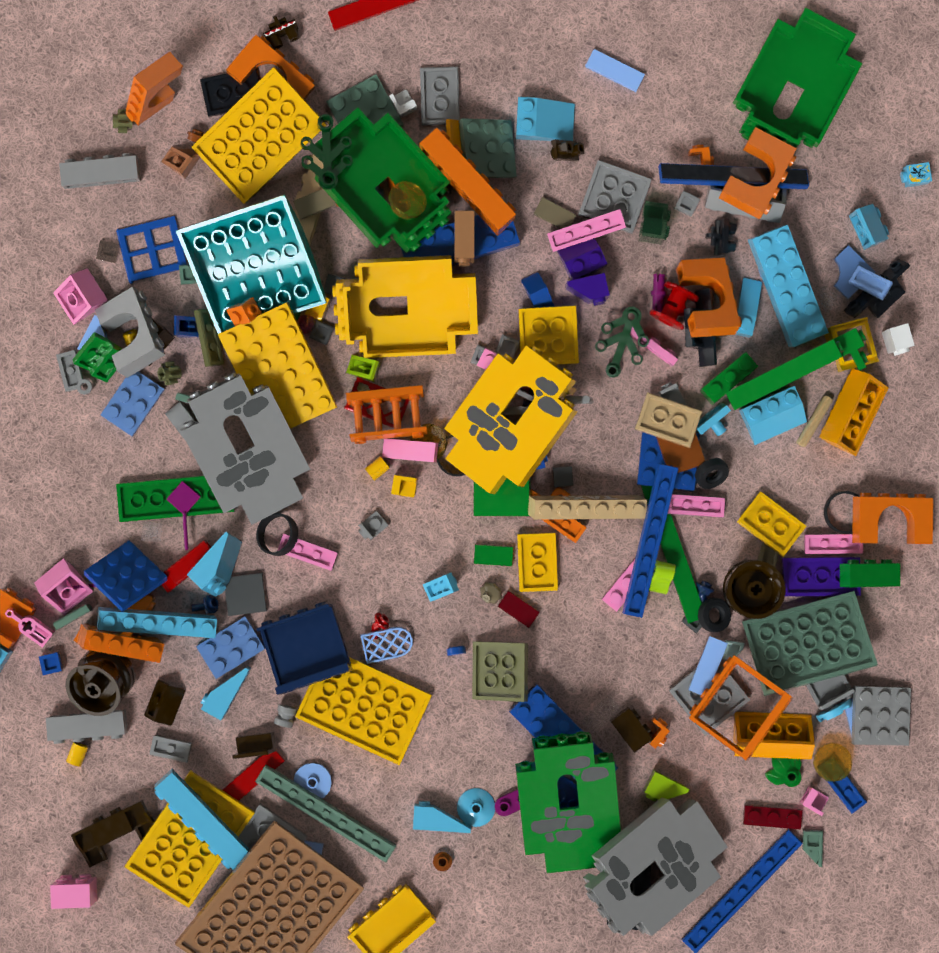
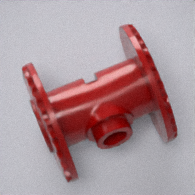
(674, 306)

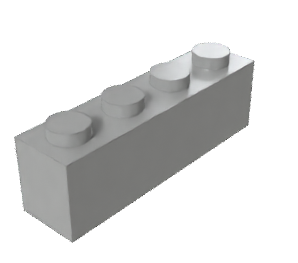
(99, 171)
(85, 726)

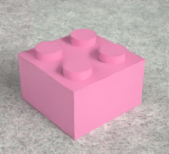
(73, 892)

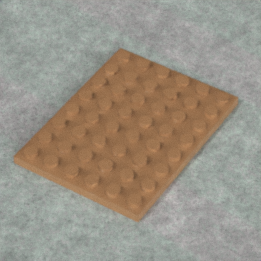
(273, 901)

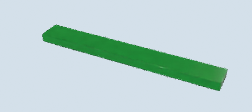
(675, 555)

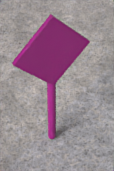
(183, 499)

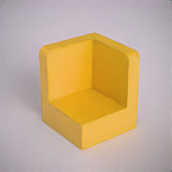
(318, 312)
(404, 486)

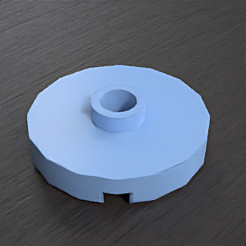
(319, 774)

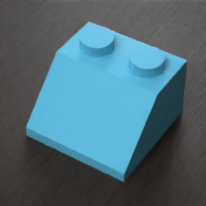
(869, 226)

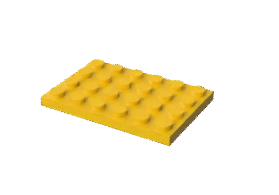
(258, 135)
(277, 355)
(366, 710)
(174, 856)

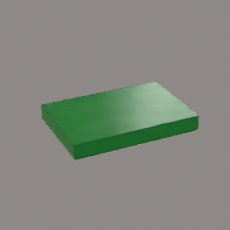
(508, 500)

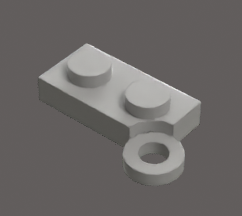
(71, 373)

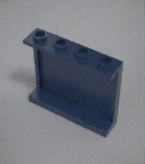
(305, 648)

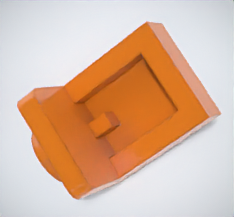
(704, 153)
(244, 312)
(659, 737)

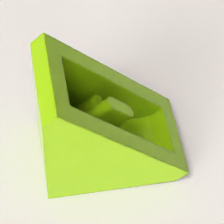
(363, 367)

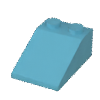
(544, 119)
(216, 566)

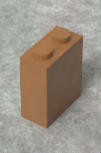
(464, 238)

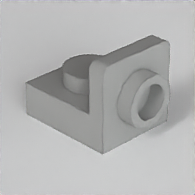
(671, 393)
(372, 526)

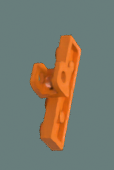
(568, 527)

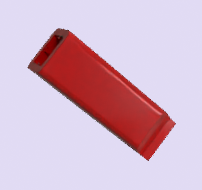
(178, 571)

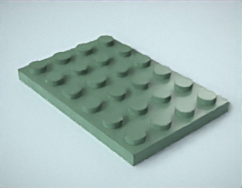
(810, 642)

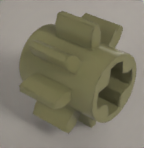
(121, 121)
(169, 373)

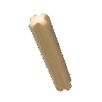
(814, 421)

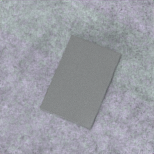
(439, 95)

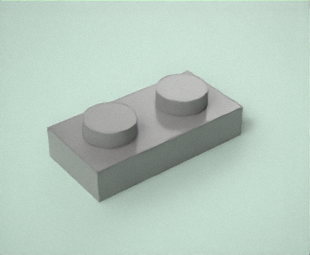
(170, 748)

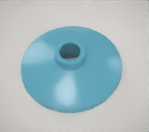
(476, 797)

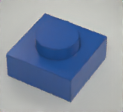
(50, 663)

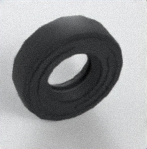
(709, 466)
(704, 619)

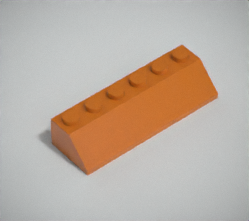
(468, 182)

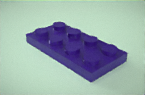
(815, 576)

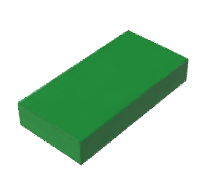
(493, 555)

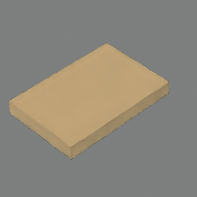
(668, 420)

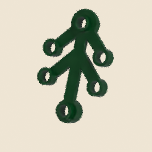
(326, 156)
(624, 338)

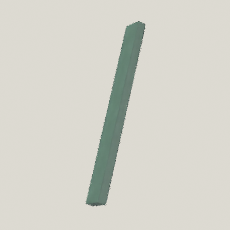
(325, 813)

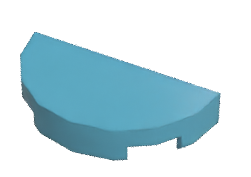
(835, 711)

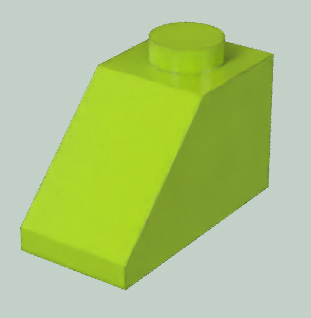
(661, 786)

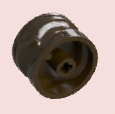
(768, 594)
(100, 682)

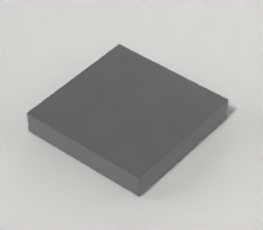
(245, 594)

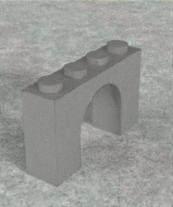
(147, 345)

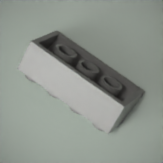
(774, 214)

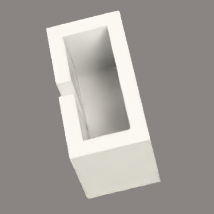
(898, 339)

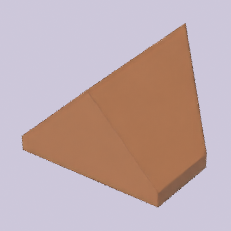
(181, 160)

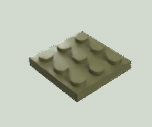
(500, 671)

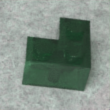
(654, 223)

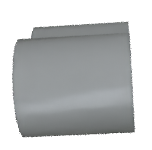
(178, 416)

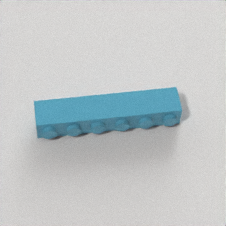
(157, 622)
(202, 819)

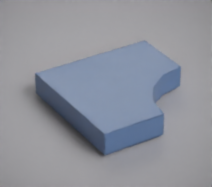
(847, 263)

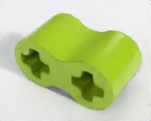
(662, 577)

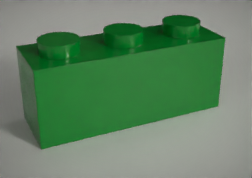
(729, 378)
(870, 574)

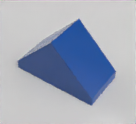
(537, 291)
(185, 326)

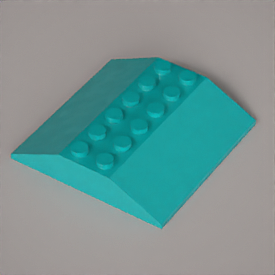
(253, 255)

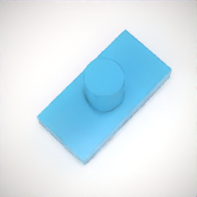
(712, 420)
(441, 587)

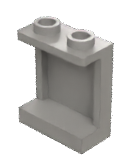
(830, 691)

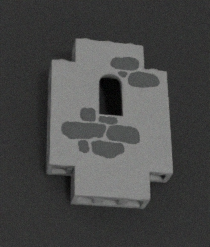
(258, 476)
(681, 845)

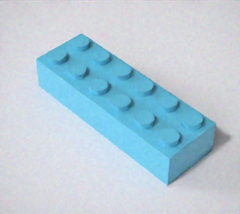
(788, 286)

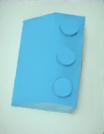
(774, 415)

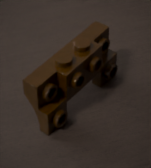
(104, 830)

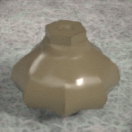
(490, 593)

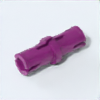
(658, 292)

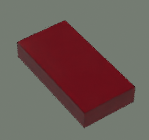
(518, 609)

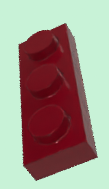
(772, 817)

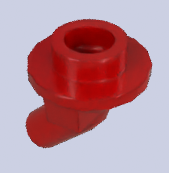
(380, 621)

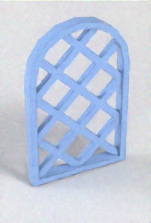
(394, 655)

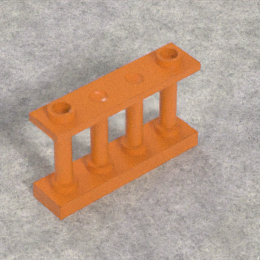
(376, 398)

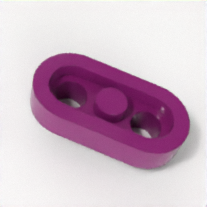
(511, 800)

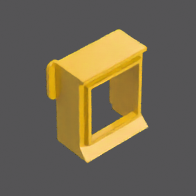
(872, 357)

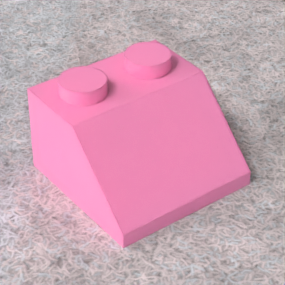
(80, 295)
(56, 580)

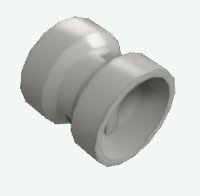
(285, 716)

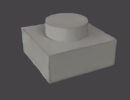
(687, 203)

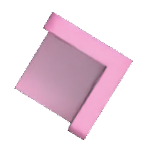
(814, 800)

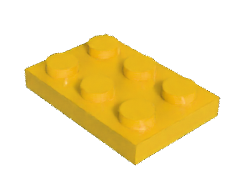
(771, 524)
(537, 562)

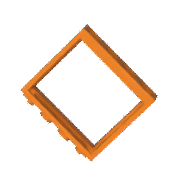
(708, 695)

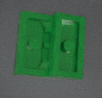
(97, 357)

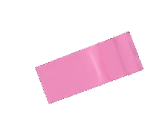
(38, 633)

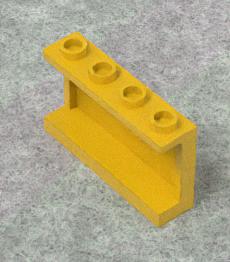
(393, 924)

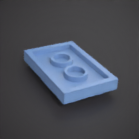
(132, 402)
(230, 647)

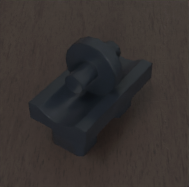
(719, 236)

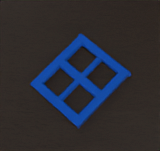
(151, 248)

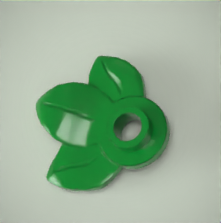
(782, 769)

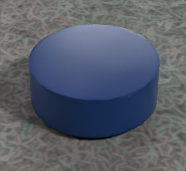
(458, 650)

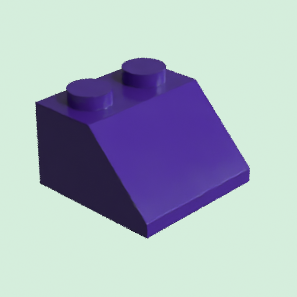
(582, 259)
(590, 289)

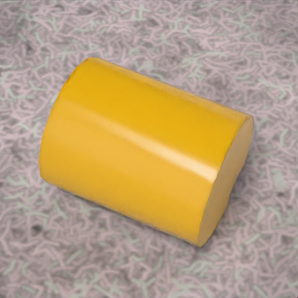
(377, 468)
(77, 754)

